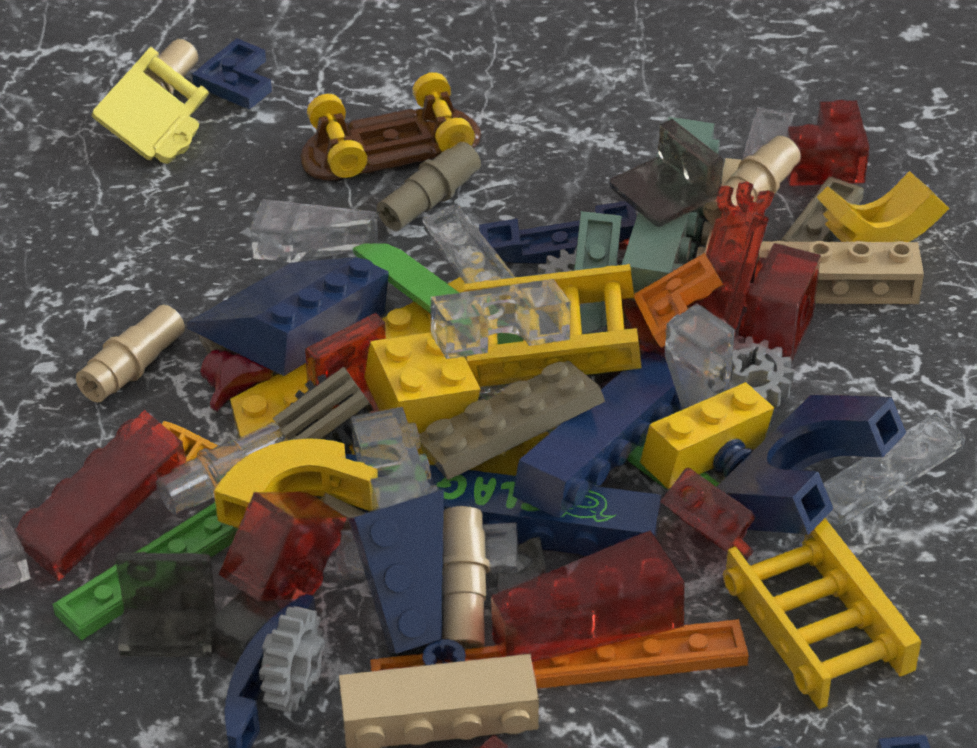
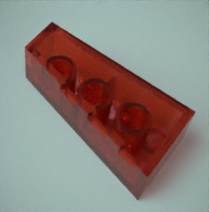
(591, 602)

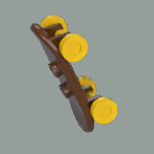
(385, 139)

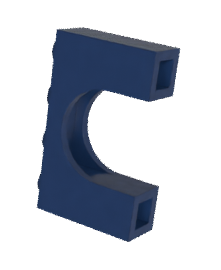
(821, 428)

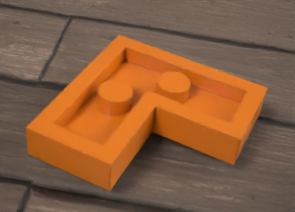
(674, 292)

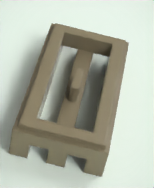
(318, 406)

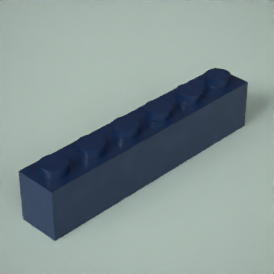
(596, 441)

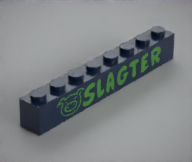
(597, 523)

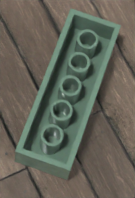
(662, 249)

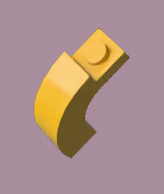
(895, 217)
(294, 466)

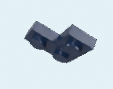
(232, 75)

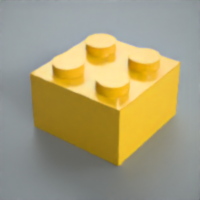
(420, 379)

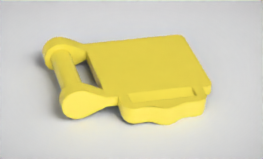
(148, 114)

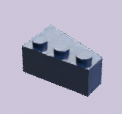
(404, 568)

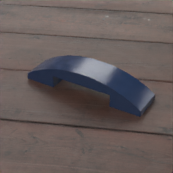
(537, 243)
(245, 684)

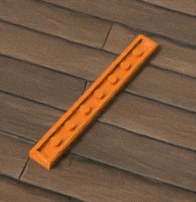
(668, 652)

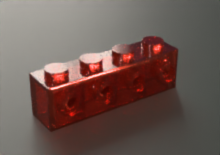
(99, 494)

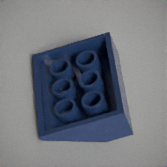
(295, 310)

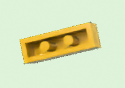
(698, 432)

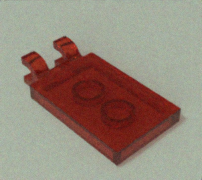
(736, 246)

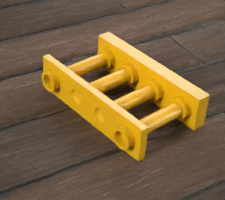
(588, 352)
(843, 578)

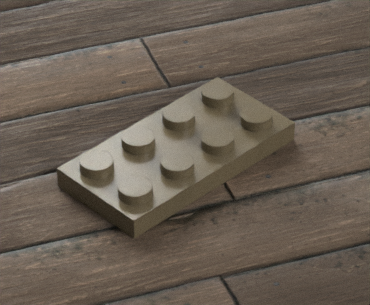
(509, 418)

